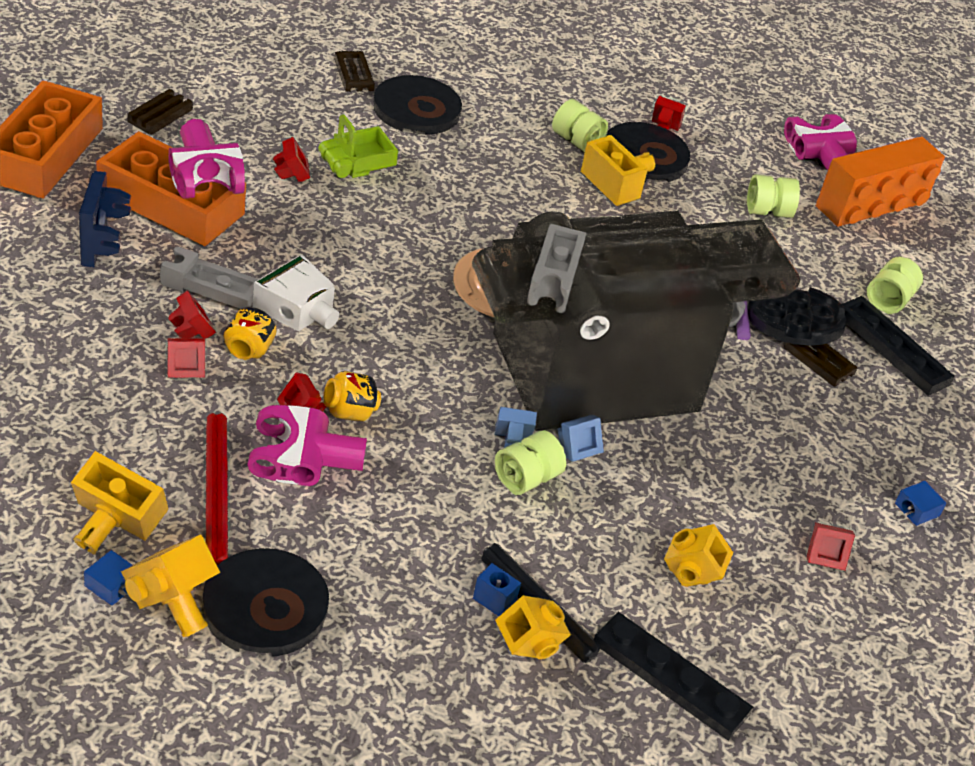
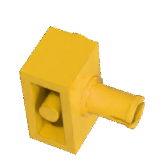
(615, 169)
(117, 500)
(170, 579)

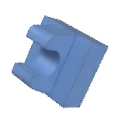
(514, 424)
(581, 437)

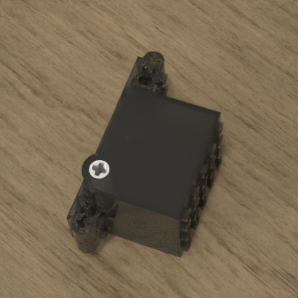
(639, 314)

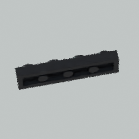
(896, 346)
(673, 675)

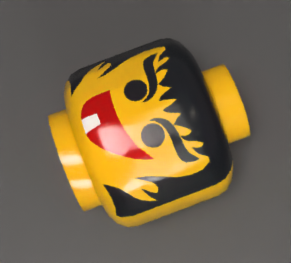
(249, 333)
(351, 396)

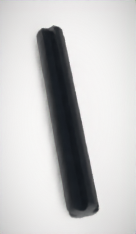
(579, 641)

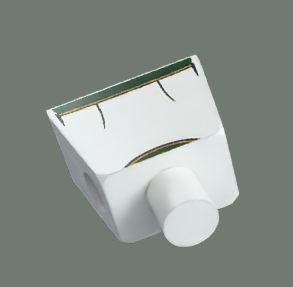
(296, 295)

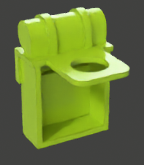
(358, 151)

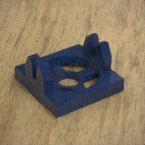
(97, 205)

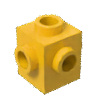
(698, 555)
(533, 627)

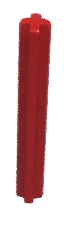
(217, 487)

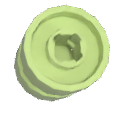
(578, 124)
(774, 196)
(895, 285)
(530, 462)

